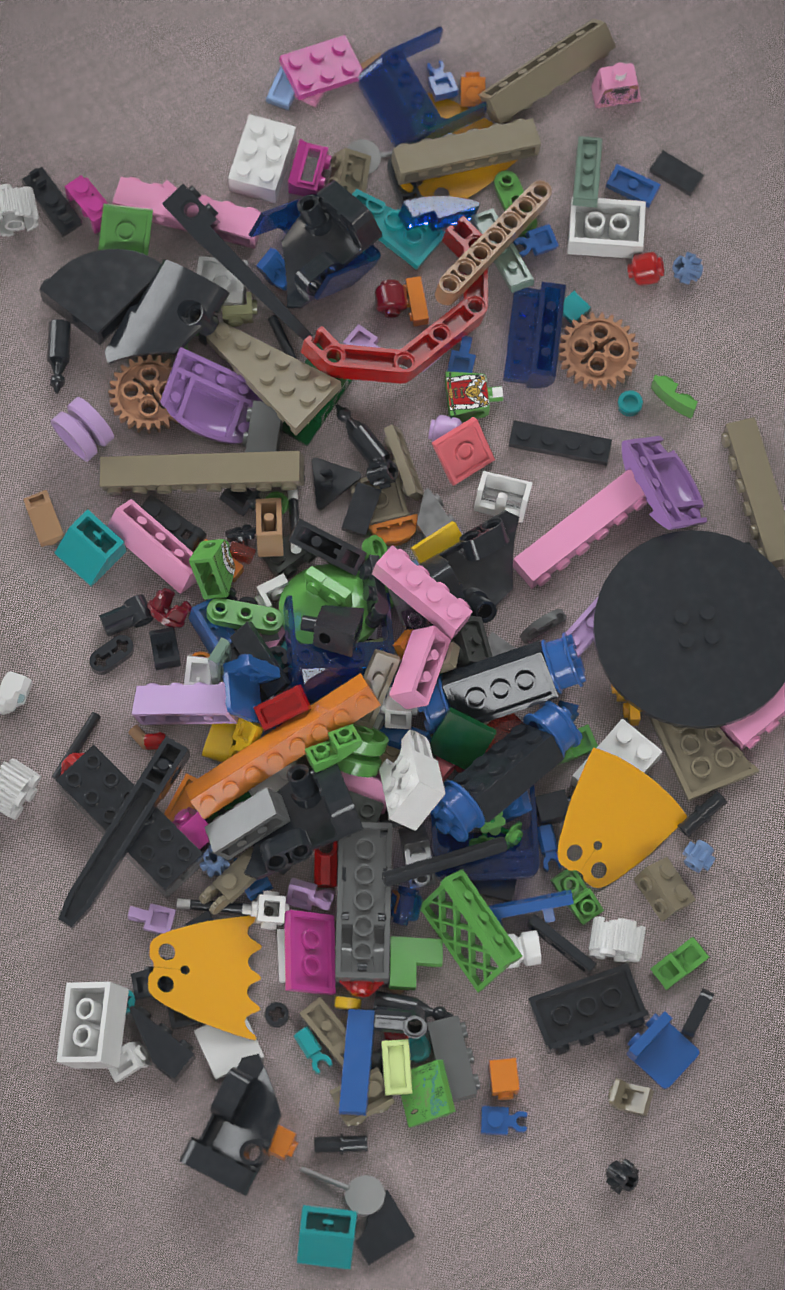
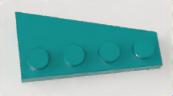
(411, 245)

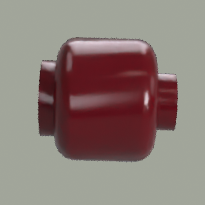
(391, 298)

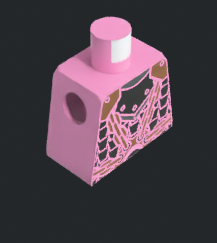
(615, 86)

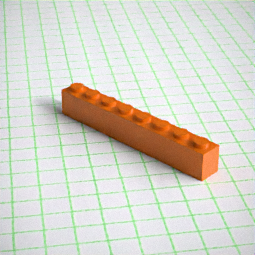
(281, 746)

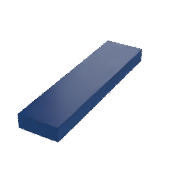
(357, 1062)

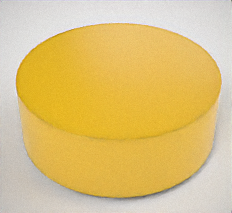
(347, 1003)

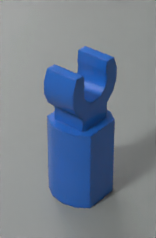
(548, 845)

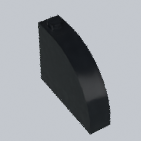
(99, 289)

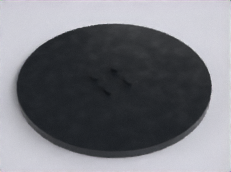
(693, 629)

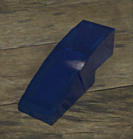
(436, 211)

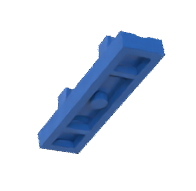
(533, 904)

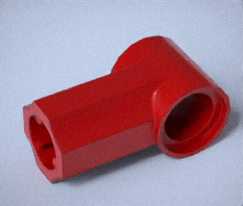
(326, 867)

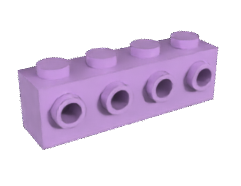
(181, 704)

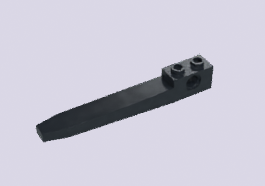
(202, 231)
(124, 830)

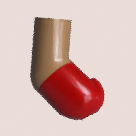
(146, 741)

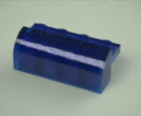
(534, 335)

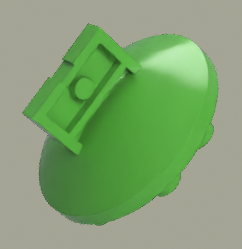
(320, 587)

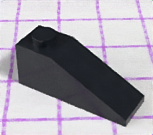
(327, 547)

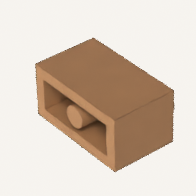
(269, 527)

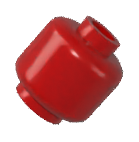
(646, 268)

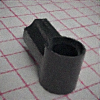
(131, 614)
(397, 1021)

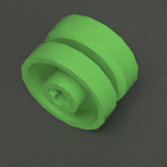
(366, 759)

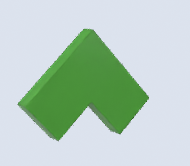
(407, 954)

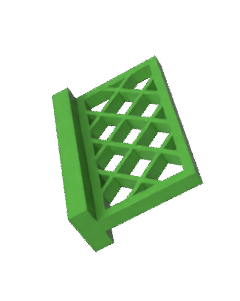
(480, 922)

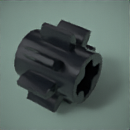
(382, 472)
(622, 1176)

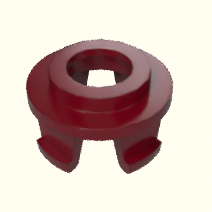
(163, 613)

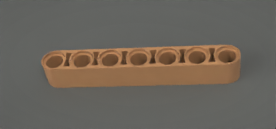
(489, 251)

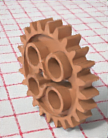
(612, 366)
(132, 407)

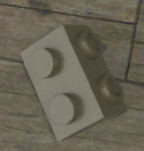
(664, 888)

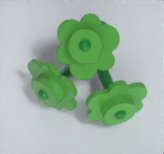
(494, 827)

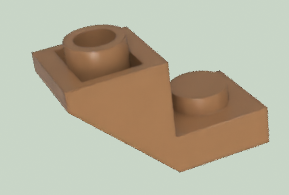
(44, 518)

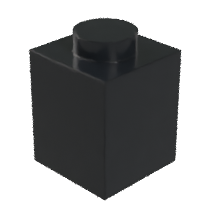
(552, 807)

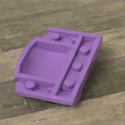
(208, 398)
(664, 482)

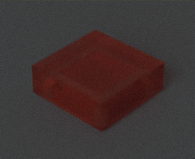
(241, 552)

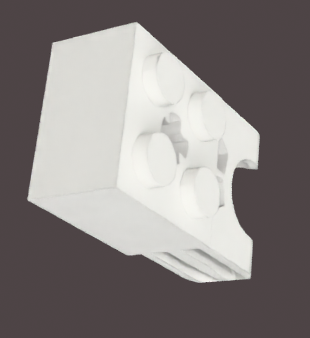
(412, 782)

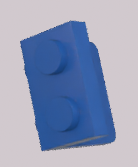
(242, 684)
(662, 1051)

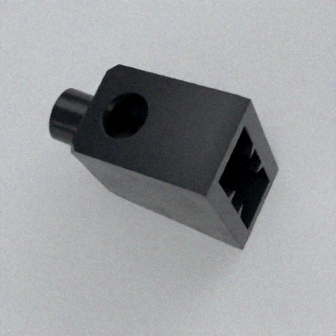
(335, 628)

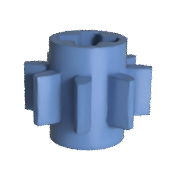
(687, 268)
(699, 856)
(212, 867)

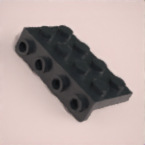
(588, 1009)

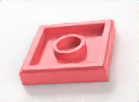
(463, 451)

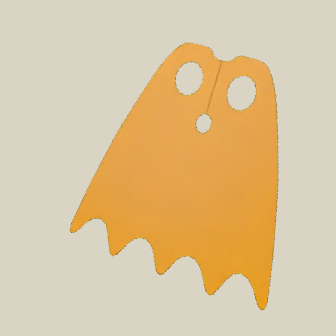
(218, 973)

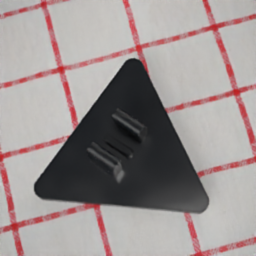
(331, 481)

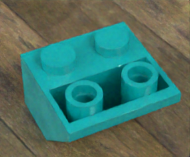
(90, 548)
(326, 1237)

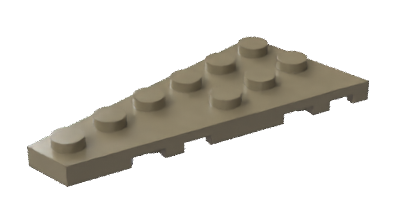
(276, 378)
(702, 758)

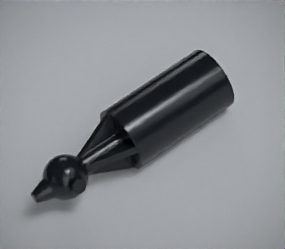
(58, 350)
(361, 436)
(390, 1000)

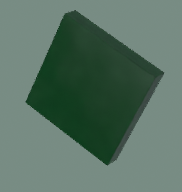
(461, 739)

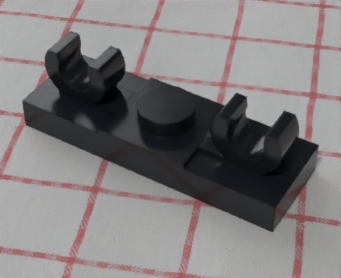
(52, 201)

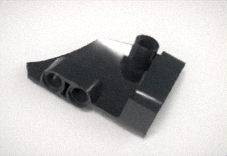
(324, 240)
(168, 314)
(479, 565)
(319, 815)
(241, 1118)

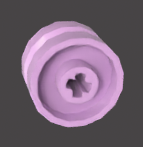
(82, 429)

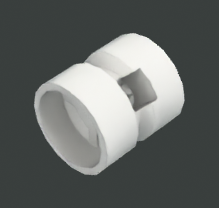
(529, 947)

